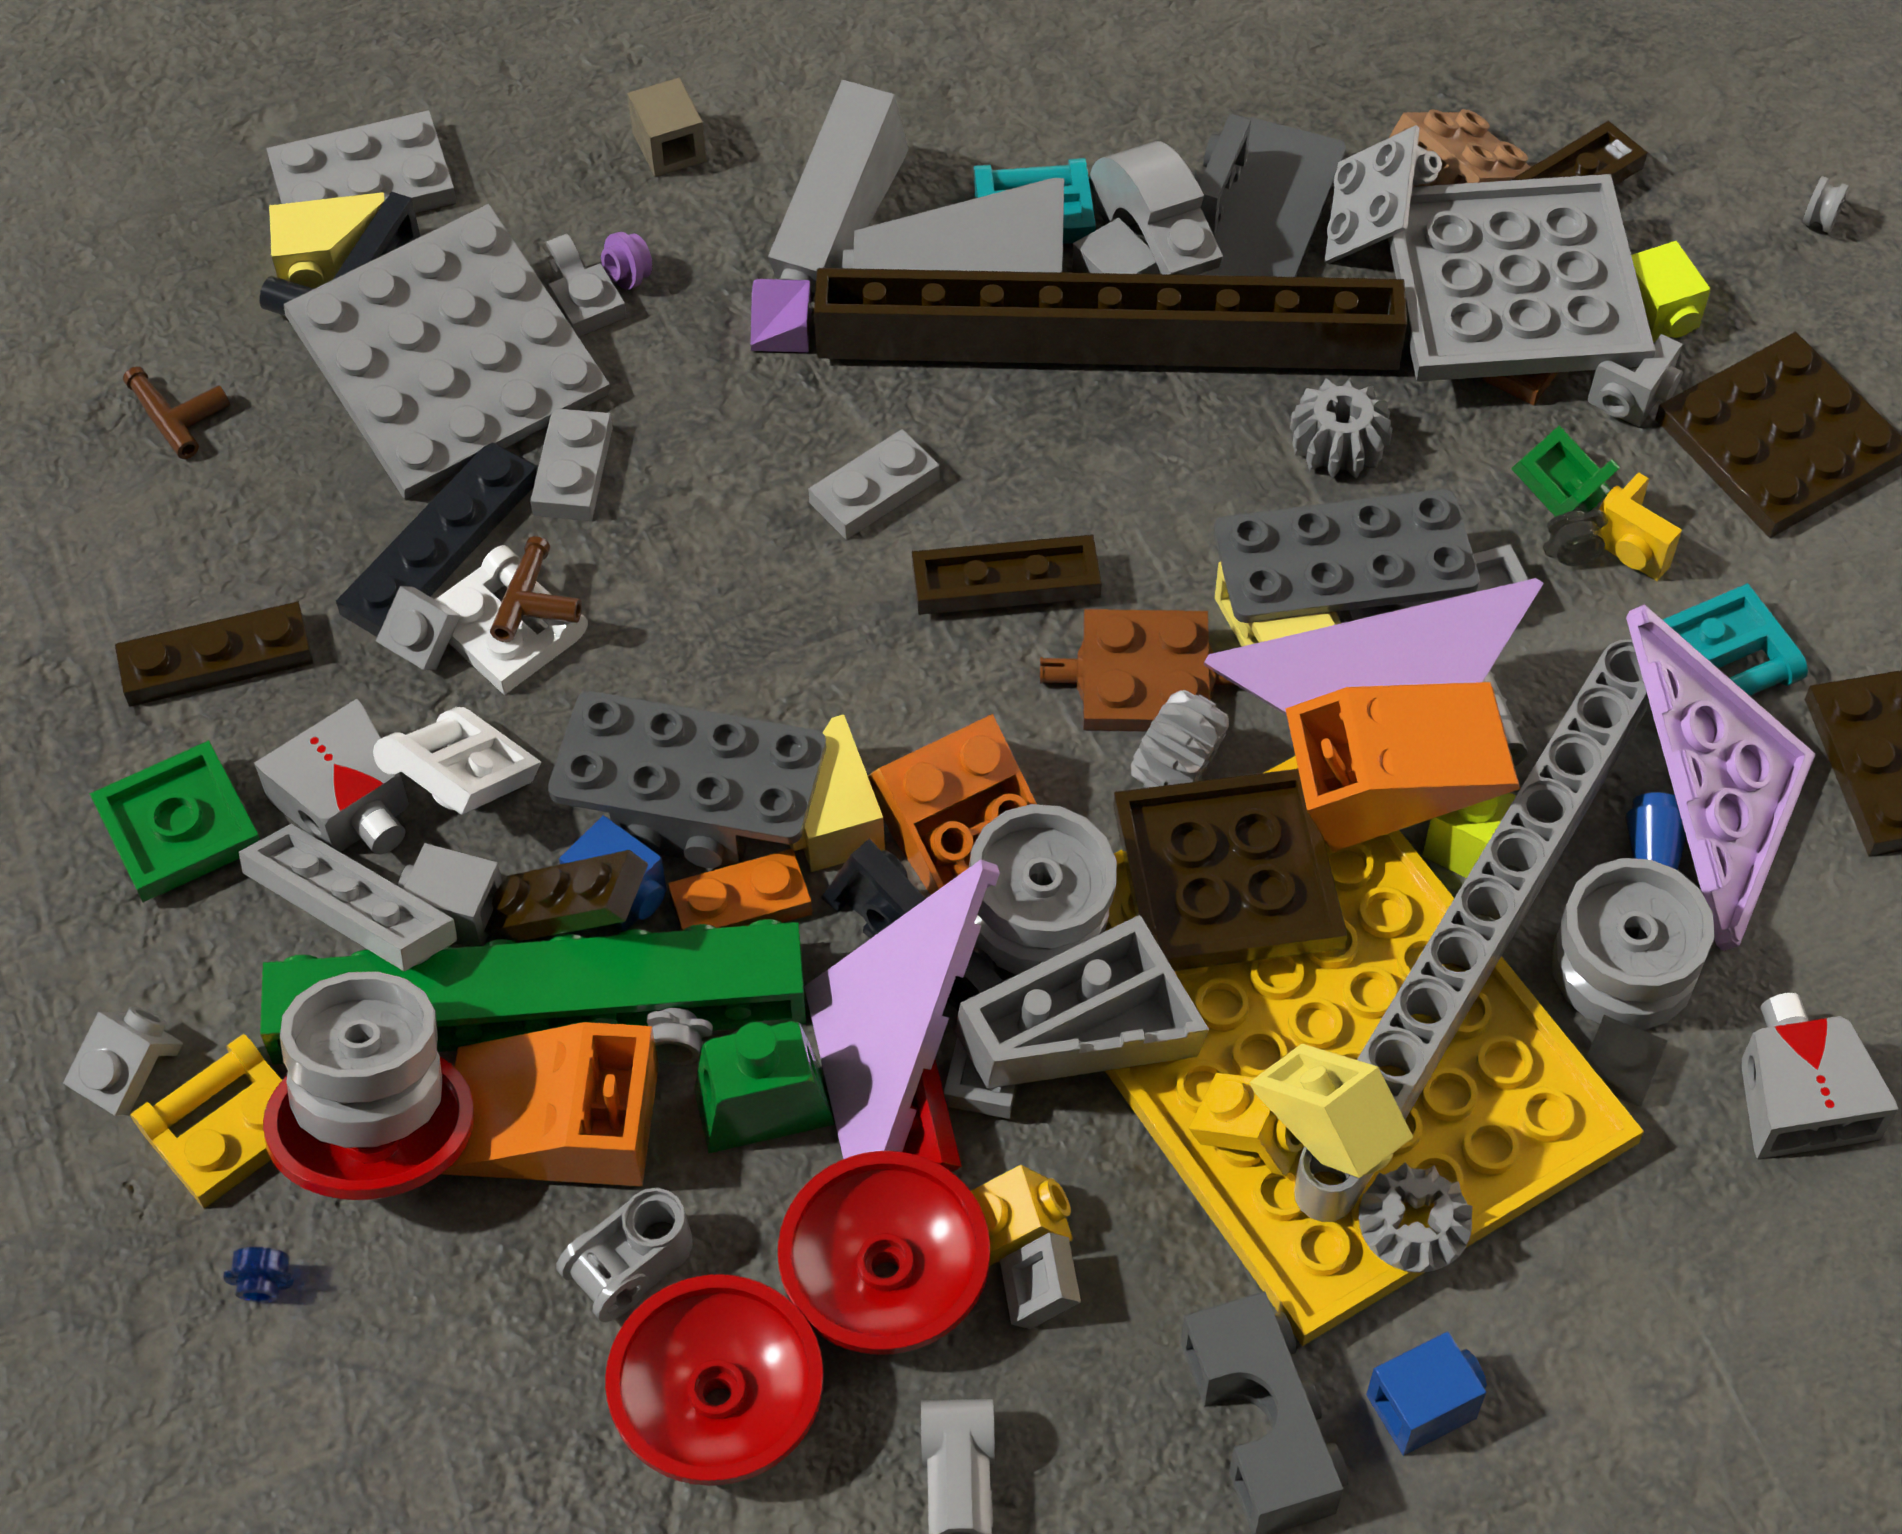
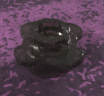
(1576, 537)

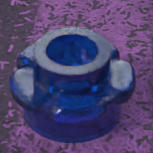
(259, 1273)

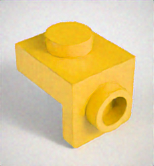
(1635, 533)
(1239, 1120)
(1022, 1209)

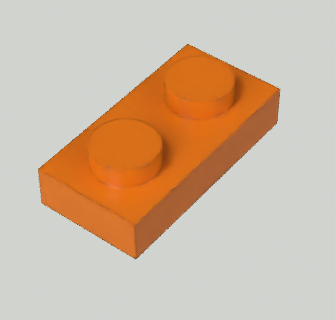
(743, 893)

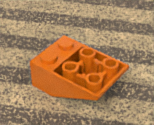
(1398, 756)
(945, 797)
(561, 1104)

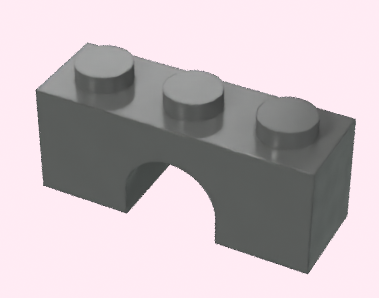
(1246, 1355)

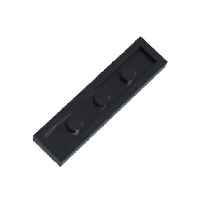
(440, 535)

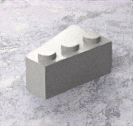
(1083, 1013)

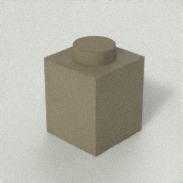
(667, 127)

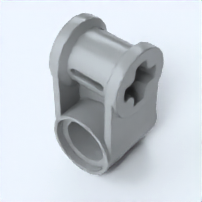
(624, 1256)

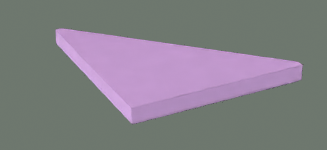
(1410, 646)
(1728, 767)
(884, 1009)

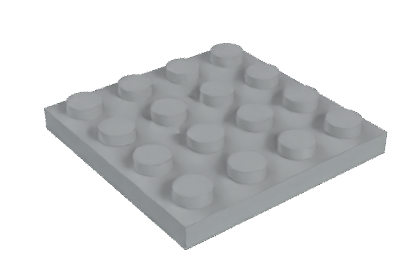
(1519, 279)
(445, 349)

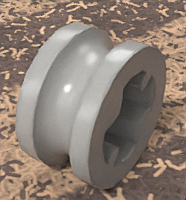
(1825, 204)

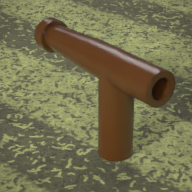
(176, 420)
(522, 601)

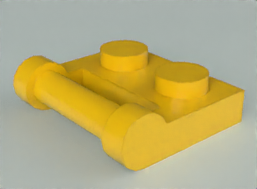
(228, 1141)

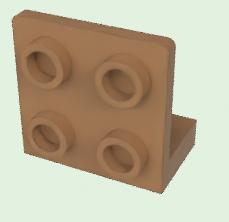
(1464, 146)

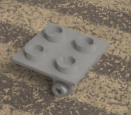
(1376, 192)

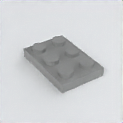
(367, 159)

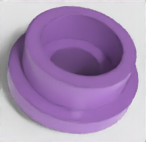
(626, 259)

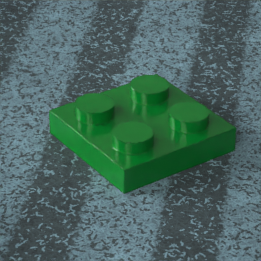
(175, 820)

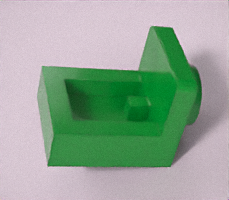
(1564, 474)

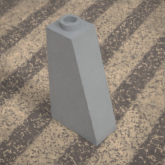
(841, 183)
(989, 233)

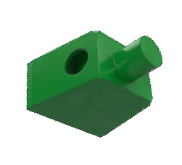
(760, 1086)

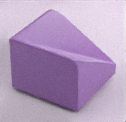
(781, 315)

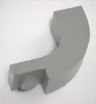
(1162, 196)

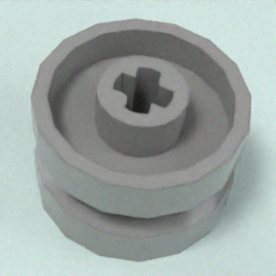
(1049, 888)
(1632, 942)
(361, 1059)

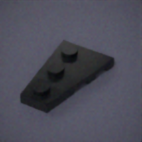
(880, 891)

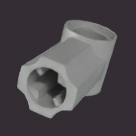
(958, 1458)

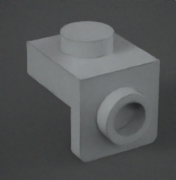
(1635, 393)
(119, 1058)

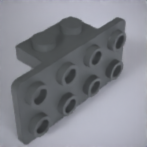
(1265, 194)
(1345, 555)
(687, 776)

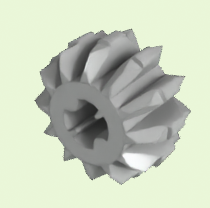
(1341, 428)
(1180, 741)

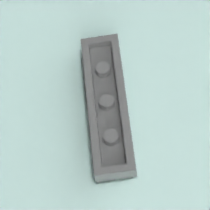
(348, 897)

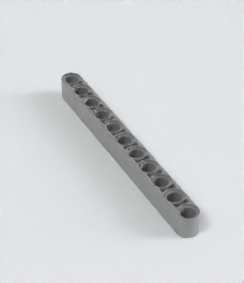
(1497, 893)

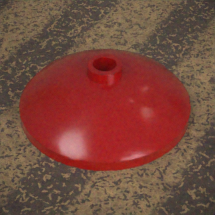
(371, 1171)
(875, 1213)
(708, 1338)

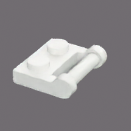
(502, 662)
(467, 773)

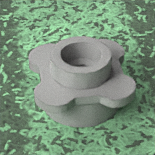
(678, 1035)

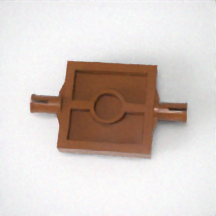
(1135, 664)

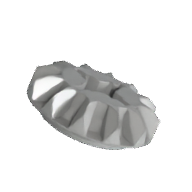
(1414, 1246)

